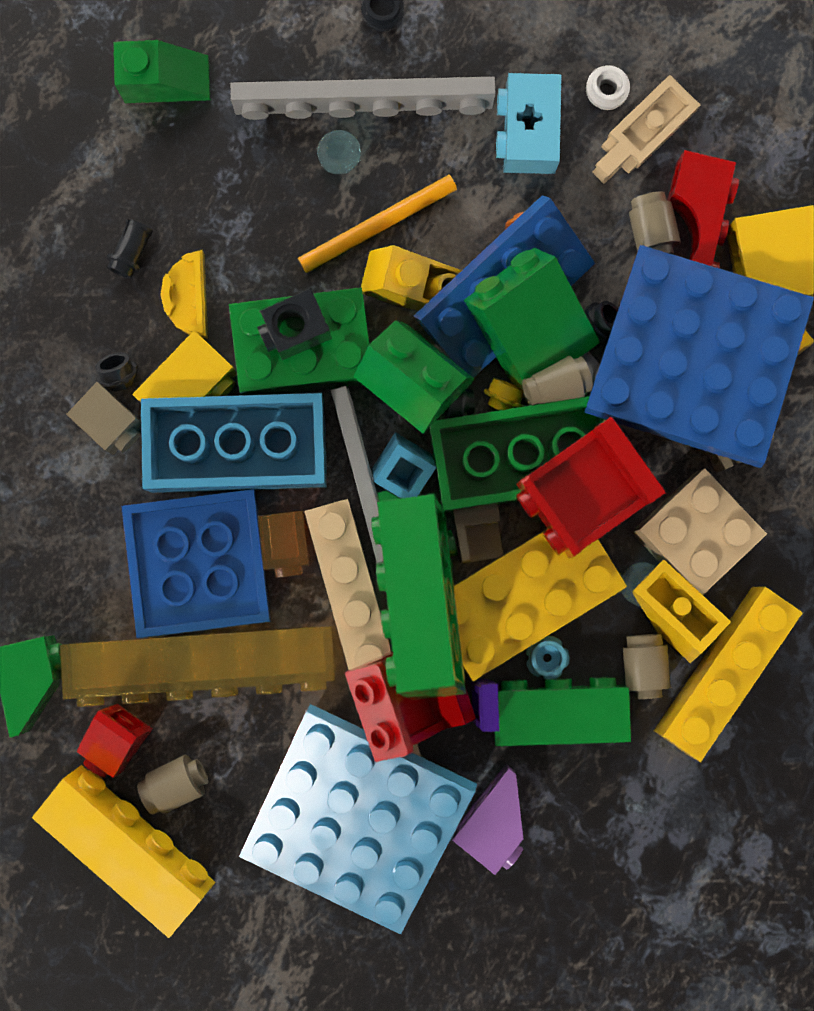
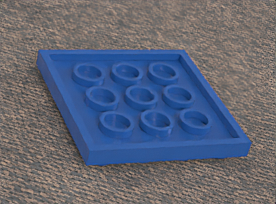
(700, 356)

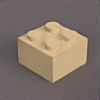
(699, 531)

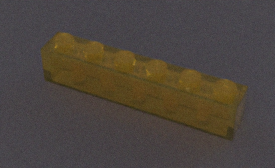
(198, 663)

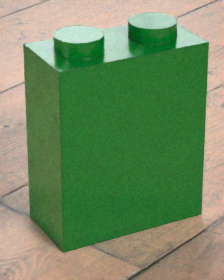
(531, 316)

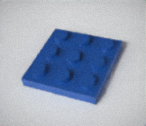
(195, 563)

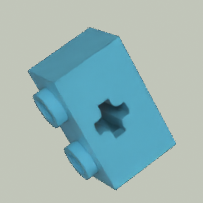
(536, 99)

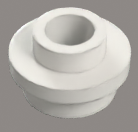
(612, 76)

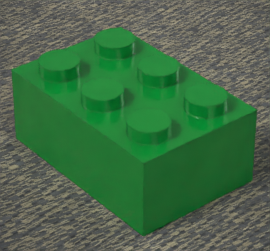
(315, 369)

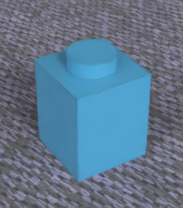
(403, 467)

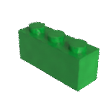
(563, 713)

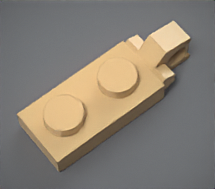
(646, 129)

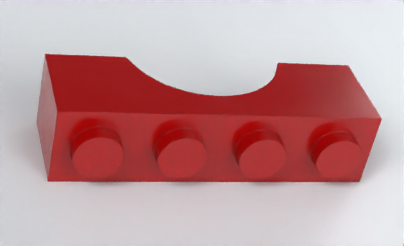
(700, 195)

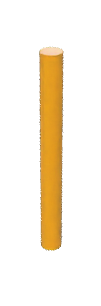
(377, 223)

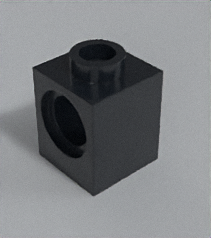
(301, 306)

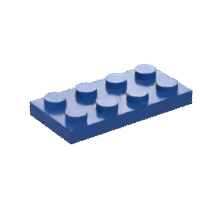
(447, 315)

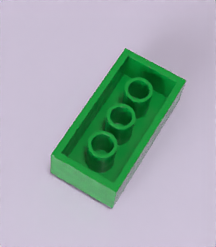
(490, 452)
(419, 598)

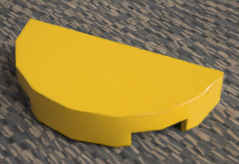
(185, 294)

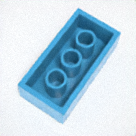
(233, 443)

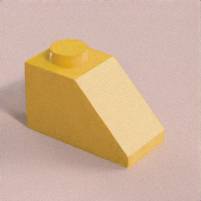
(190, 371)
(679, 611)

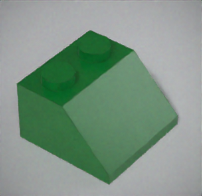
(411, 375)

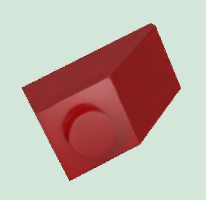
(112, 740)

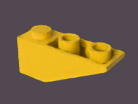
(404, 277)

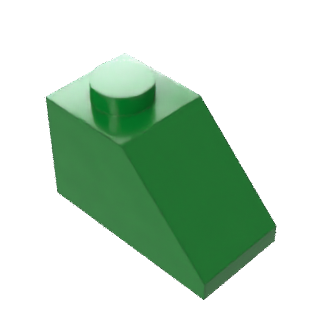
(160, 72)
(28, 680)

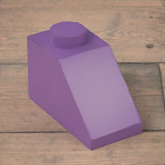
(493, 824)

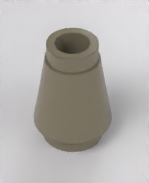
(559, 382)

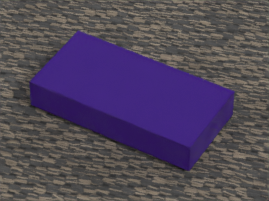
(485, 704)

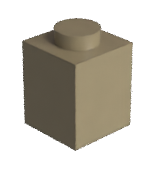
(106, 419)

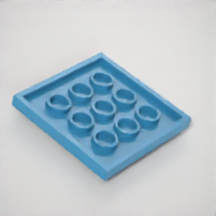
(354, 824)

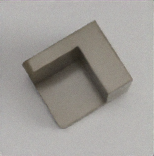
(477, 533)

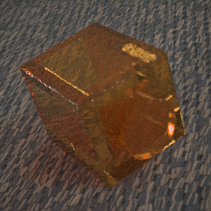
(284, 543)

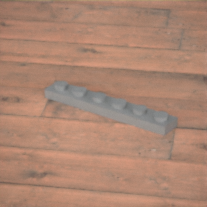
(377, 96)

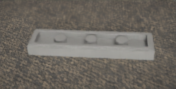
(358, 460)

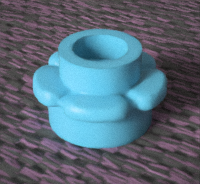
(553, 668)

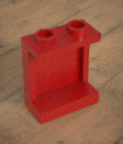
(588, 489)
(395, 722)

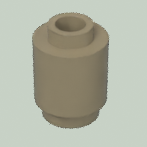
(654, 222)
(646, 665)
(172, 785)

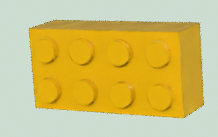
(527, 599)

